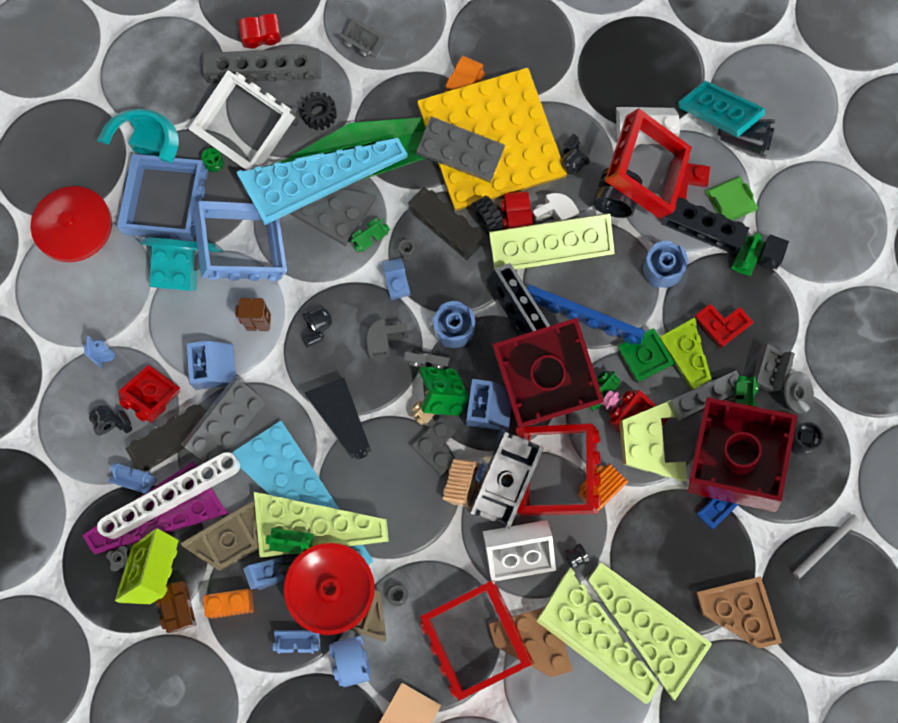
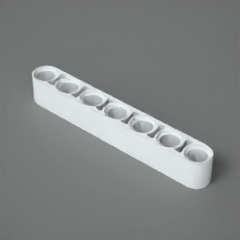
(158, 495)

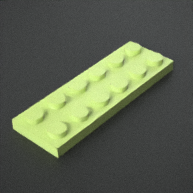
(553, 242)

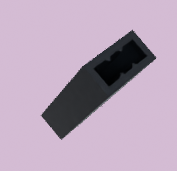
(339, 413)

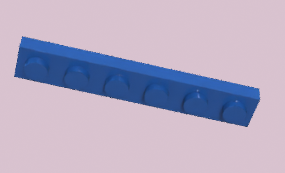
(586, 315)

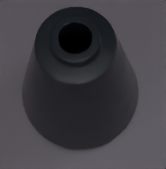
(754, 139)

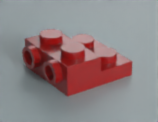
(148, 394)
(633, 403)

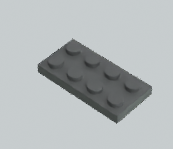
(460, 149)
(224, 421)

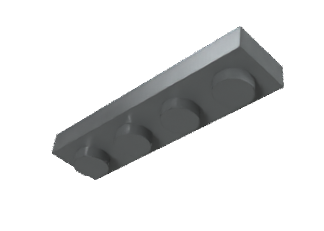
(695, 400)

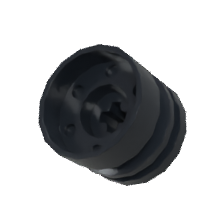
(613, 201)

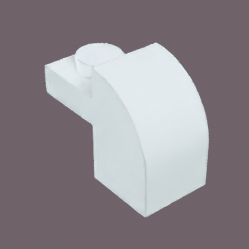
(556, 206)

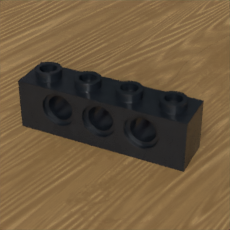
(711, 235)
(516, 300)

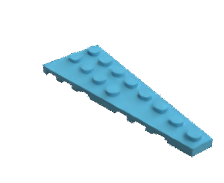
(294, 184)
(284, 471)

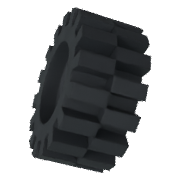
(317, 101)
(487, 214)

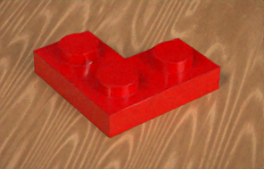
(694, 175)
(721, 329)

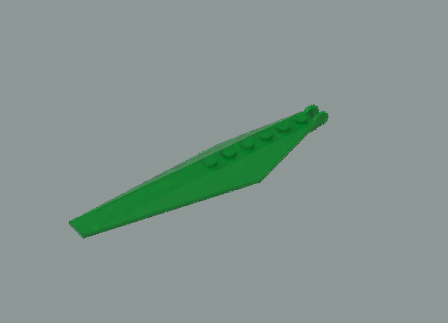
(407, 130)

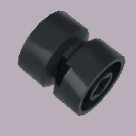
(806, 438)

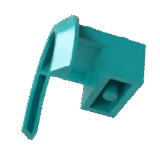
(151, 135)
(174, 263)

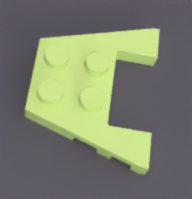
(644, 446)

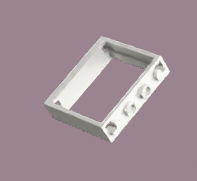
(216, 101)

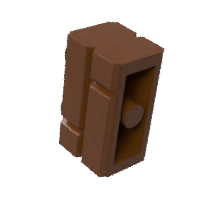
(253, 314)
(176, 608)

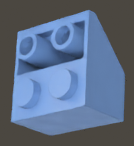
(210, 364)
(489, 405)

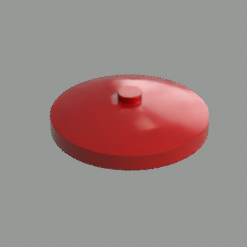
(71, 224)
(329, 588)

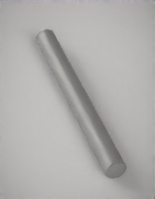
(826, 546)

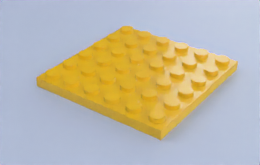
(508, 113)

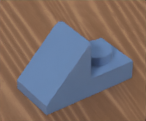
(396, 278)
(264, 574)

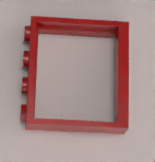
(631, 188)
(592, 477)
(510, 628)

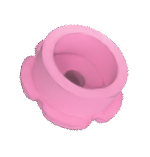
(611, 400)

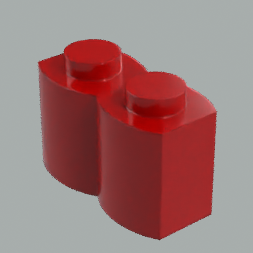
(260, 31)
(517, 210)

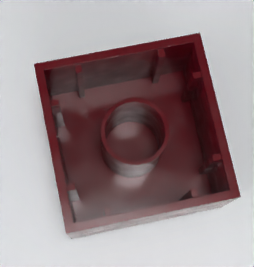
(548, 373)
(742, 454)

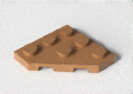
(742, 611)
(544, 647)

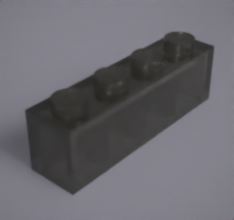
(446, 223)
(165, 440)

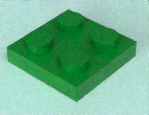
(647, 358)

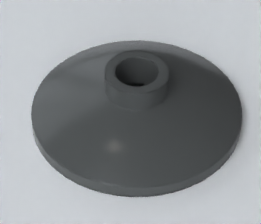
(798, 392)

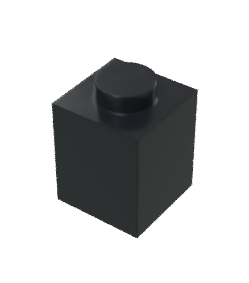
(773, 252)

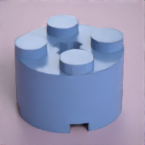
(665, 264)
(455, 313)
(351, 661)

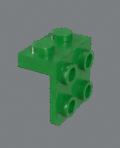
(445, 392)

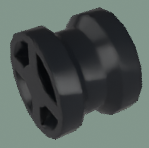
(576, 556)

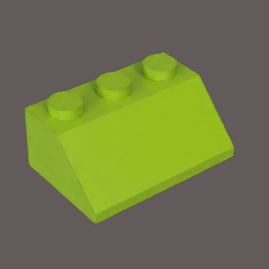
(147, 569)

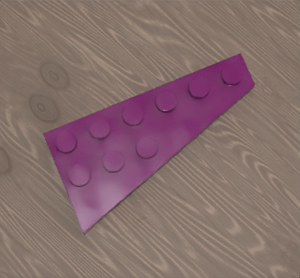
(191, 512)

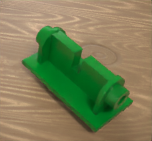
(375, 229)
(748, 254)
(607, 382)
(747, 389)
(289, 541)

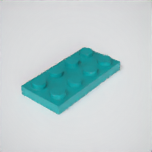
(721, 108)

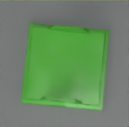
(732, 199)

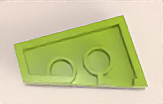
(686, 352)

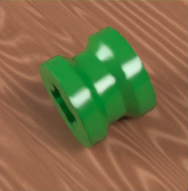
(210, 155)

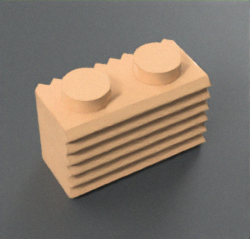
(461, 482)

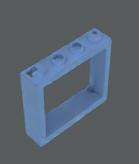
(132, 190)
(239, 211)

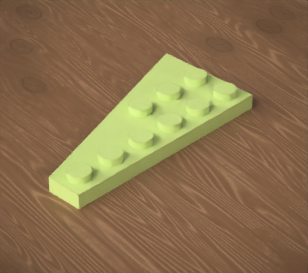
(326, 523)
(591, 633)
(660, 637)

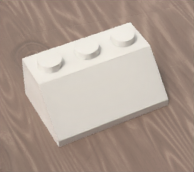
(665, 116)
(519, 550)

